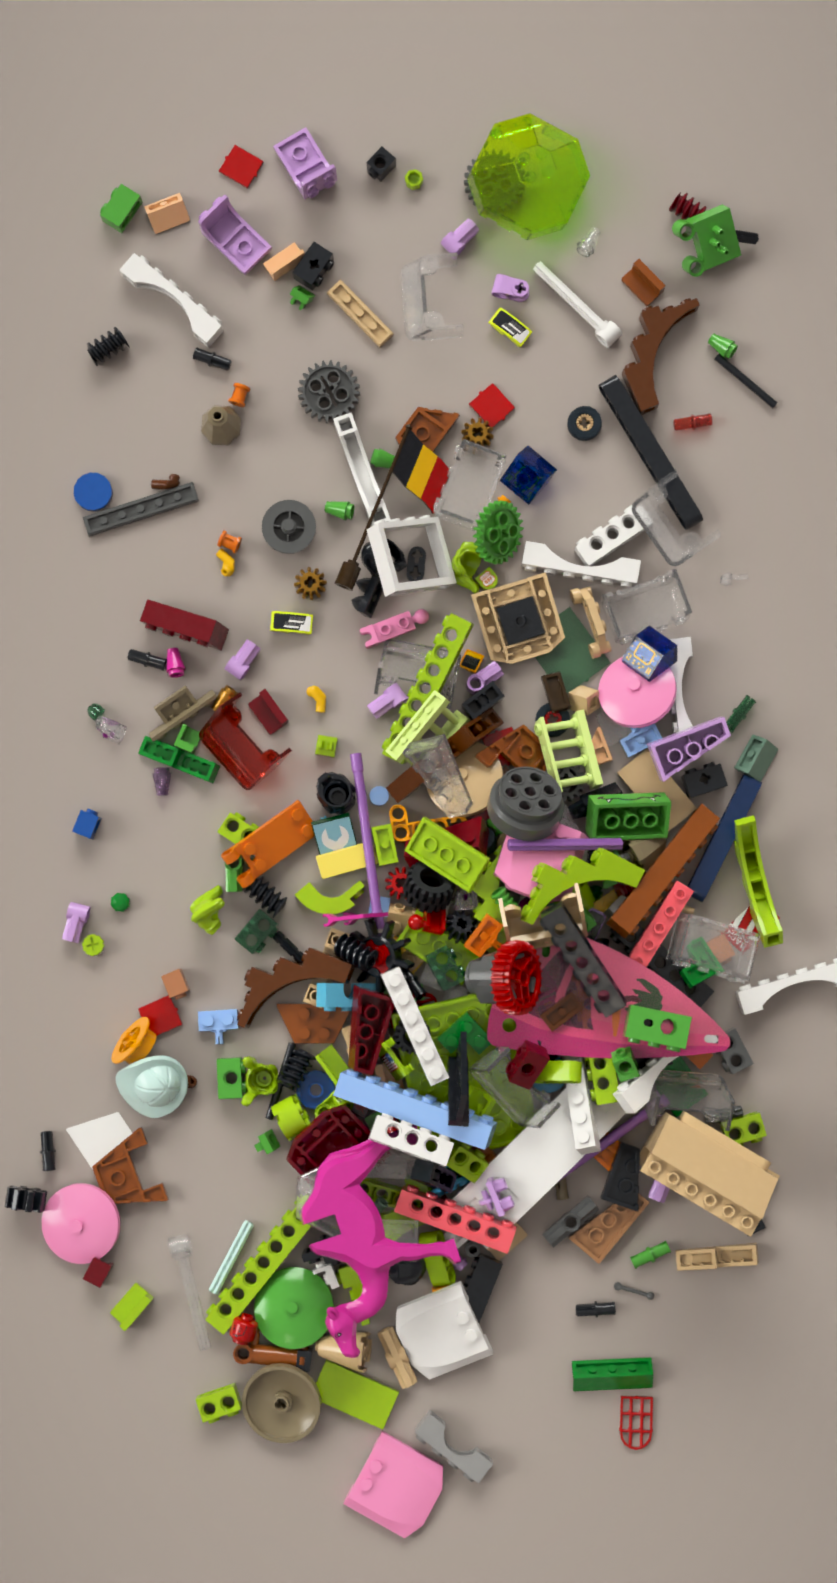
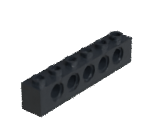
(560, 915)
(701, 991)

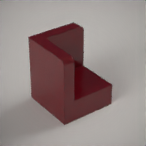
(97, 1272)

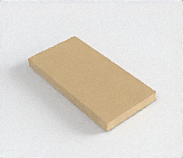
(642, 777)

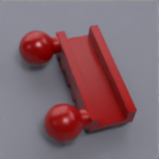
(432, 922)

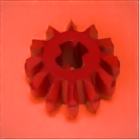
(393, 882)

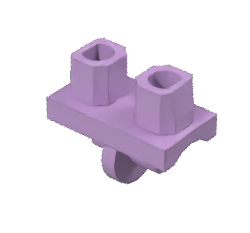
(501, 1204)

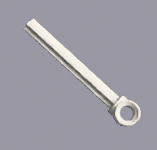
(605, 332)

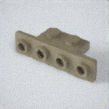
(177, 709)

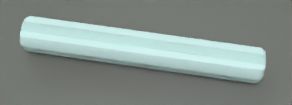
(231, 1257)

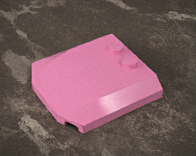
(516, 867)
(396, 1486)

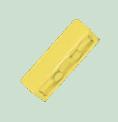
(342, 861)

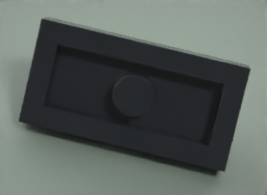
(372, 592)

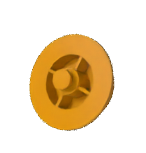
(134, 1042)

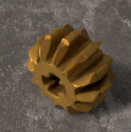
(478, 427)
(318, 586)

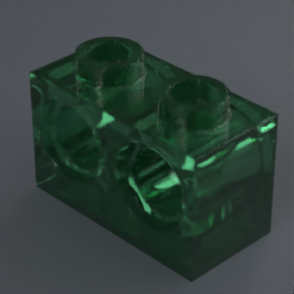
(253, 928)
(440, 970)

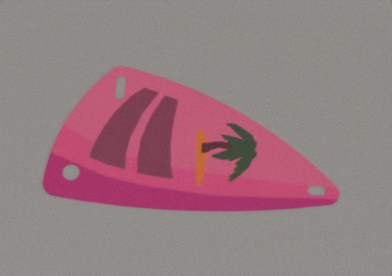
(590, 1032)

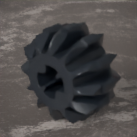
(463, 921)

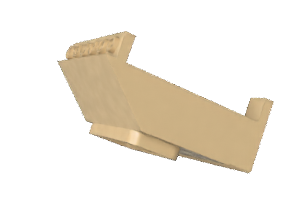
(709, 1170)

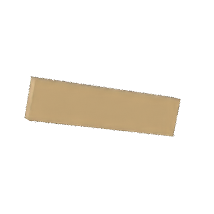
(360, 313)

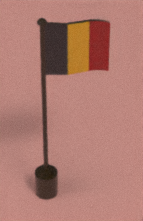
(420, 473)

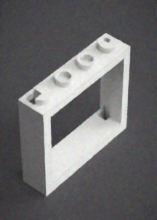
(385, 564)

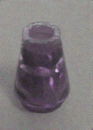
(162, 780)

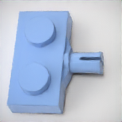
(639, 738)
(218, 1022)

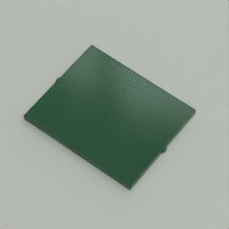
(572, 654)

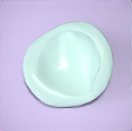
(153, 1085)

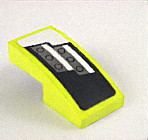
(510, 326)
(291, 622)

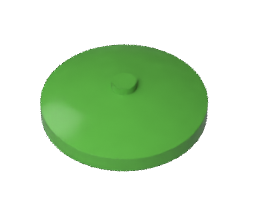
(293, 1308)

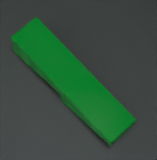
(179, 759)

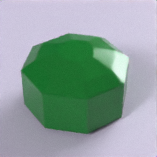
(120, 902)

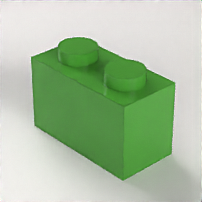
(120, 208)

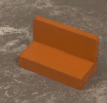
(643, 283)

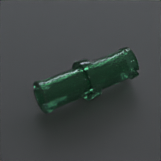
(740, 713)

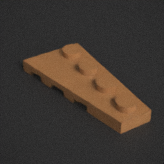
(606, 1229)

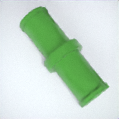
(650, 1254)

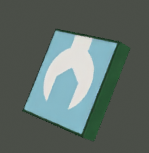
(334, 833)

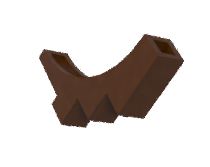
(656, 326)
(287, 972)

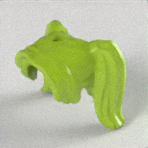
(465, 566)
(206, 910)
(254, 1079)

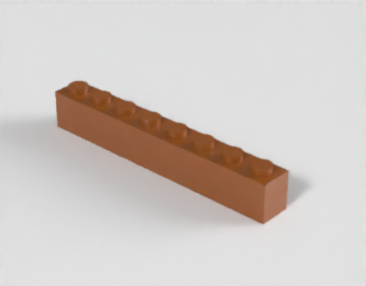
(662, 872)

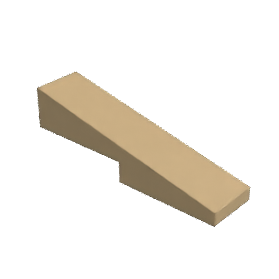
(717, 1257)

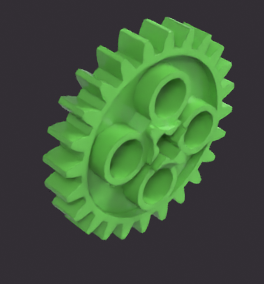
(498, 532)

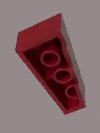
(471, 831)

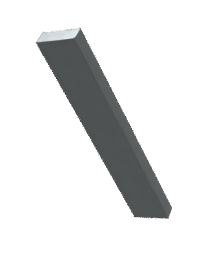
(140, 509)

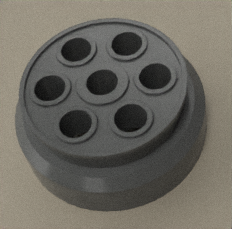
(526, 804)

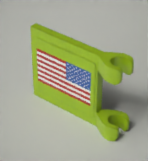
(392, 1062)

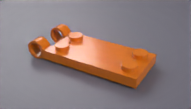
(271, 842)

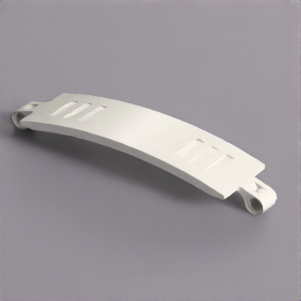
(535, 1160)

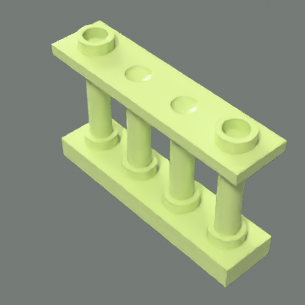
(424, 720)
(582, 741)

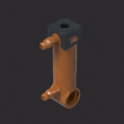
(270, 1354)

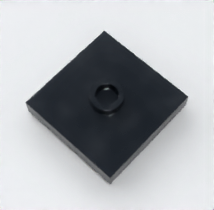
(521, 620)

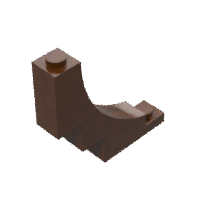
(459, 743)

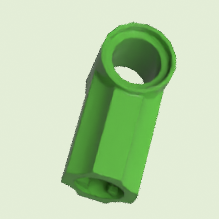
(231, 875)

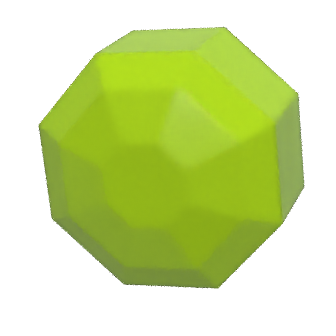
(414, 179)

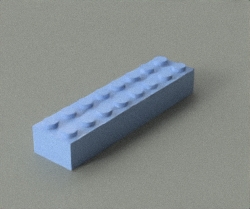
(412, 1107)

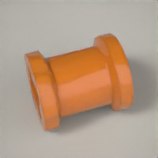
(239, 395)
(229, 541)

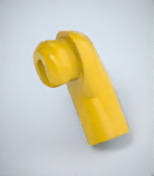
(228, 562)
(319, 696)

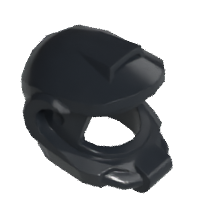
(369, 562)
(335, 793)
(407, 1272)

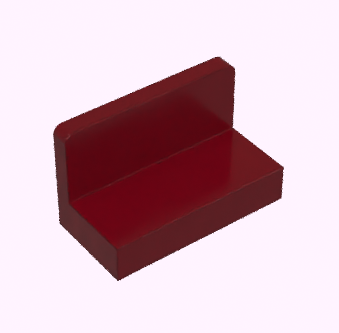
(268, 712)

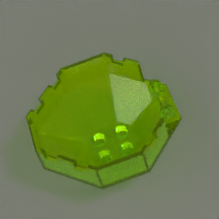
(528, 176)

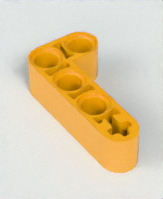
(410, 827)

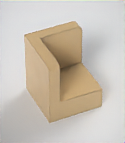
(584, 699)

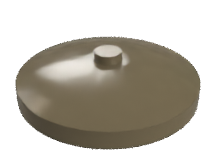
(281, 1403)

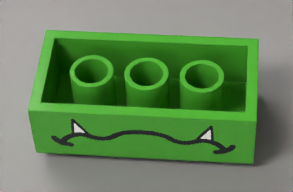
(628, 816)

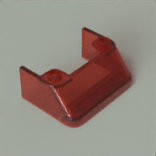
(236, 749)

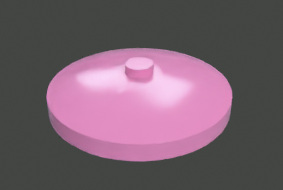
(634, 700)
(80, 1223)

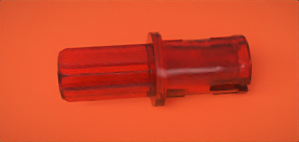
(692, 422)

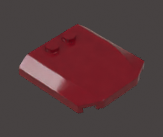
(327, 1133)

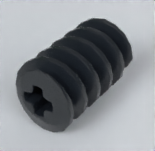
(106, 345)
(267, 896)
(355, 952)
(296, 1069)

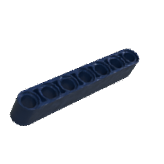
(723, 837)

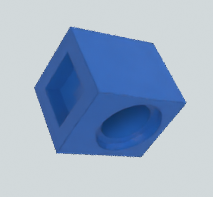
(87, 823)

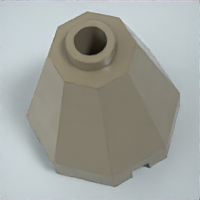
(221, 425)
(643, 851)

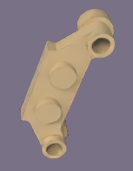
(597, 625)

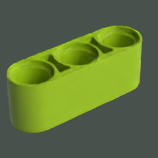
(561, 1073)
(374, 1186)
(438, 1267)

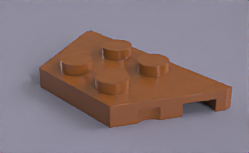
(429, 426)
(311, 1023)

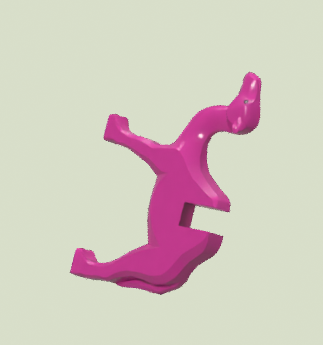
(362, 1236)

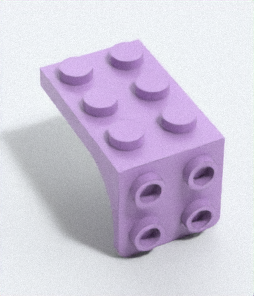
(306, 163)
(233, 235)

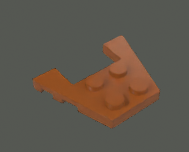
(518, 747)
(119, 1177)

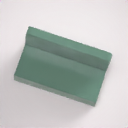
(756, 757)

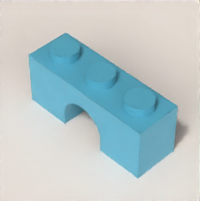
(332, 995)

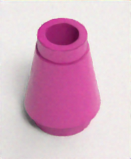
(175, 665)

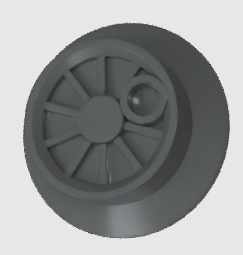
(288, 526)

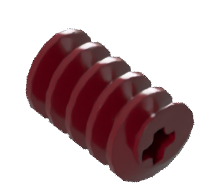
(686, 207)

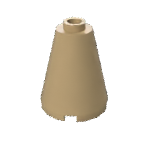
(330, 1350)

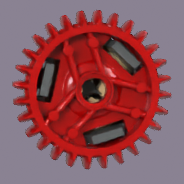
(507, 977)

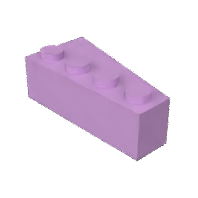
(680, 749)

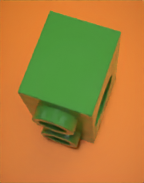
(226, 1089)

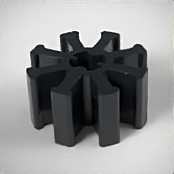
(25, 1199)

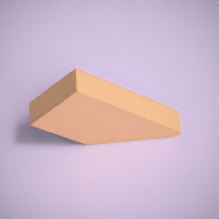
(601, 748)

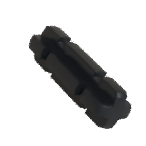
(288, 946)

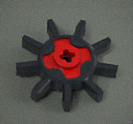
(388, 948)

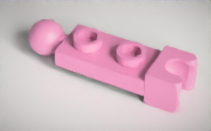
(393, 627)

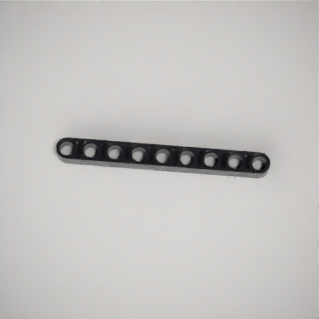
(649, 450)

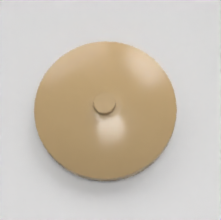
(477, 779)

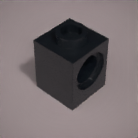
(384, 157)

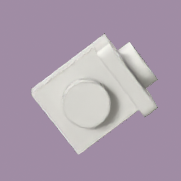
(330, 1275)

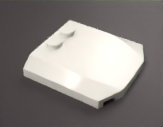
(441, 1331)

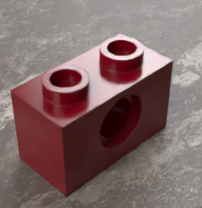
(535, 1059)

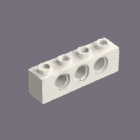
(591, 556)
(379, 1135)

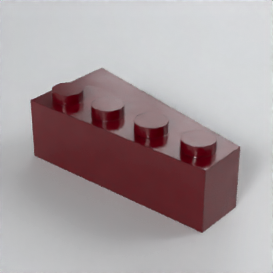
(184, 624)
(368, 1028)

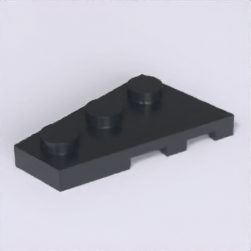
(622, 1181)

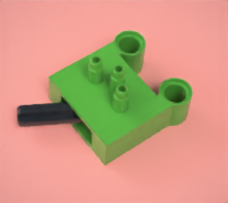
(713, 239)

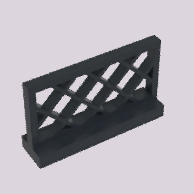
(458, 1085)

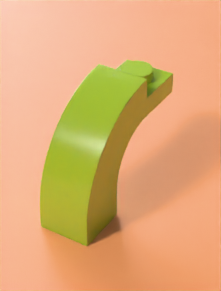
(325, 905)

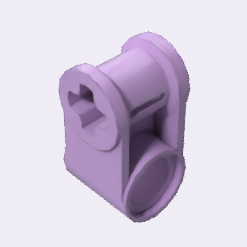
(508, 287)

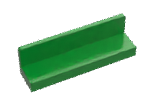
(612, 1374)

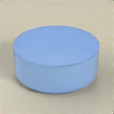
(379, 795)

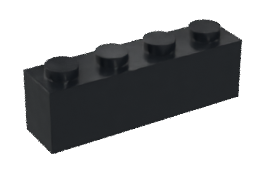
(481, 1282)

